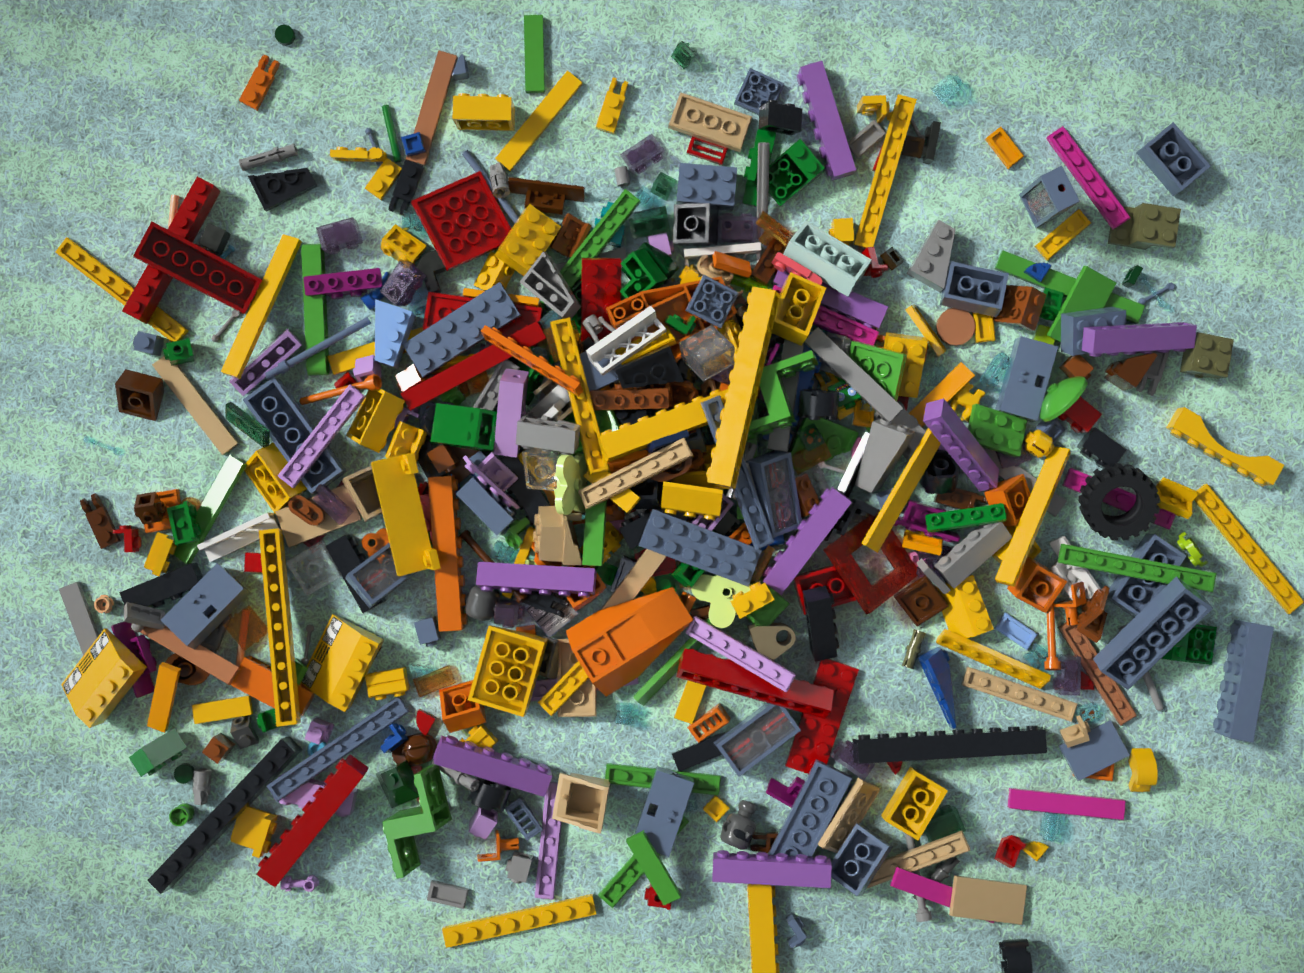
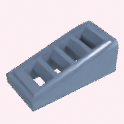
(514, 816)

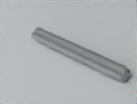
(762, 181)

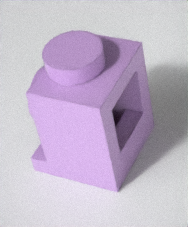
(319, 731)

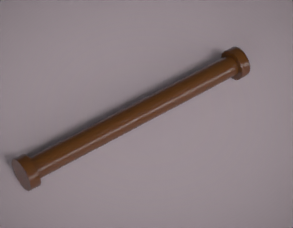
(485, 557)

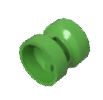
(178, 817)

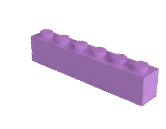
(826, 121)
(854, 306)
(1138, 337)
(961, 444)
(807, 539)
(536, 578)
(492, 766)
(772, 869)

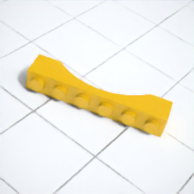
(1191, 427)

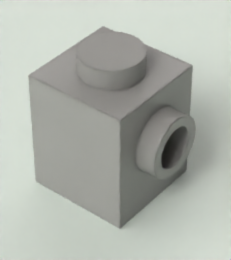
(519, 867)

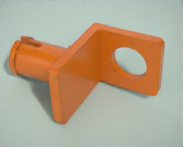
(1071, 605)
(501, 845)

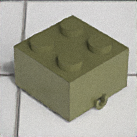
(1208, 357)

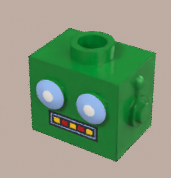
(847, 395)

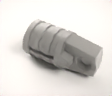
(499, 181)
(201, 785)

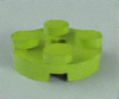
(1192, 548)

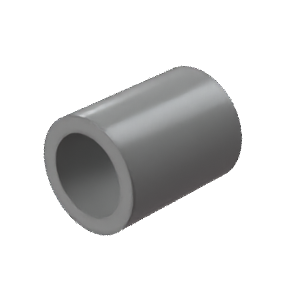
(622, 176)

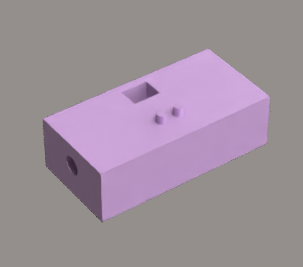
(510, 410)

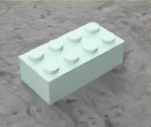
(827, 257)

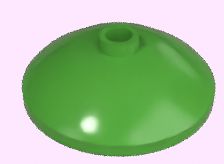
(1062, 397)

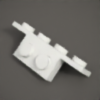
(552, 403)
(1073, 574)

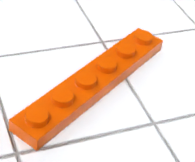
(539, 363)

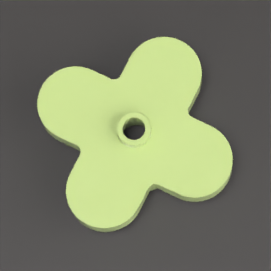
(569, 481)
(710, 590)

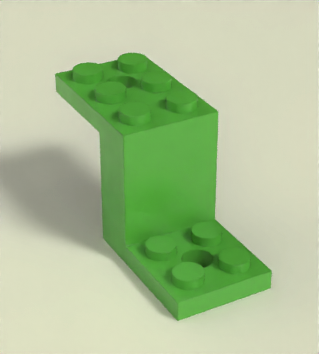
(775, 393)
(426, 818)

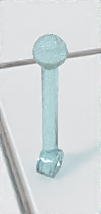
(1143, 278)
(117, 451)

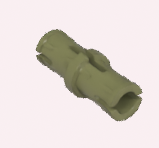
(913, 649)

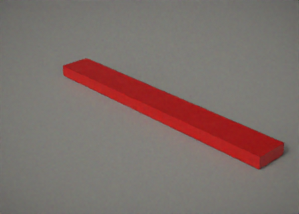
(469, 367)

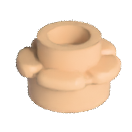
(98, 604)

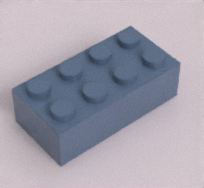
(1135, 593)

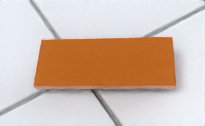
(256, 681)

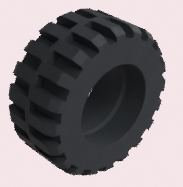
(1132, 521)

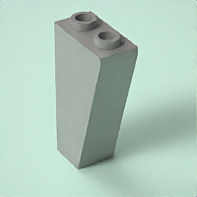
(882, 452)

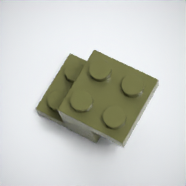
(1147, 227)

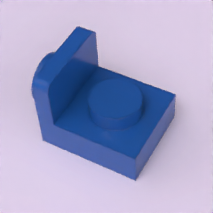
(394, 741)

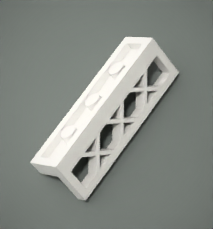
(732, 250)
(622, 335)
(238, 537)

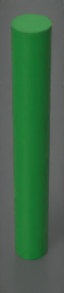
(391, 133)

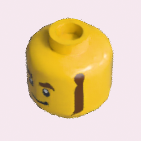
(1038, 443)

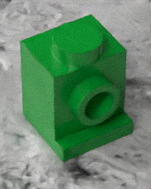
(185, 356)

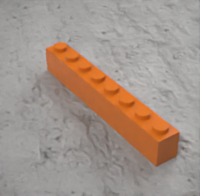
(448, 544)

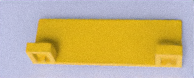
(404, 514)

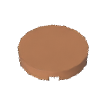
(955, 326)

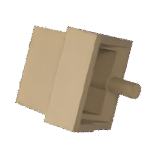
(364, 493)
(556, 536)
(581, 801)

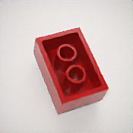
(827, 577)

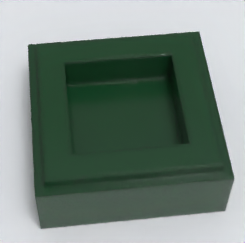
(1132, 276)

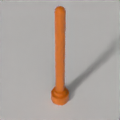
(371, 383)
(1051, 661)

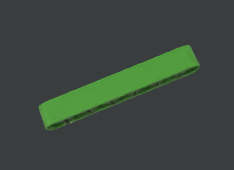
(315, 311)

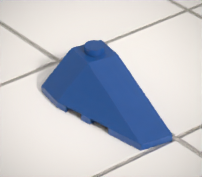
(939, 677)

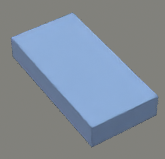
(1015, 631)

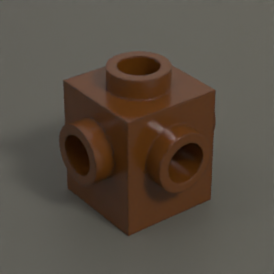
(149, 508)

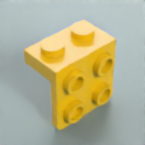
(254, 830)

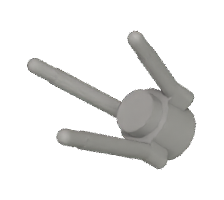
(594, 325)

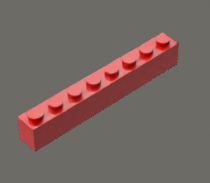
(185, 224)
(733, 678)
(313, 819)

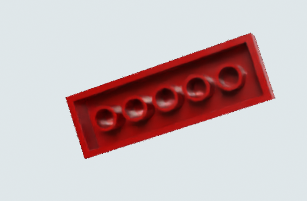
(197, 268)

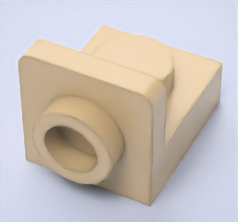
(1076, 734)

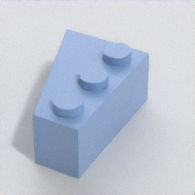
(391, 331)

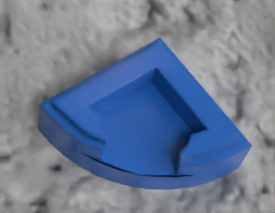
(1038, 271)

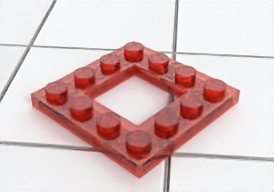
(870, 595)

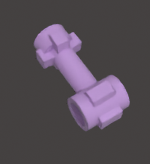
(308, 884)

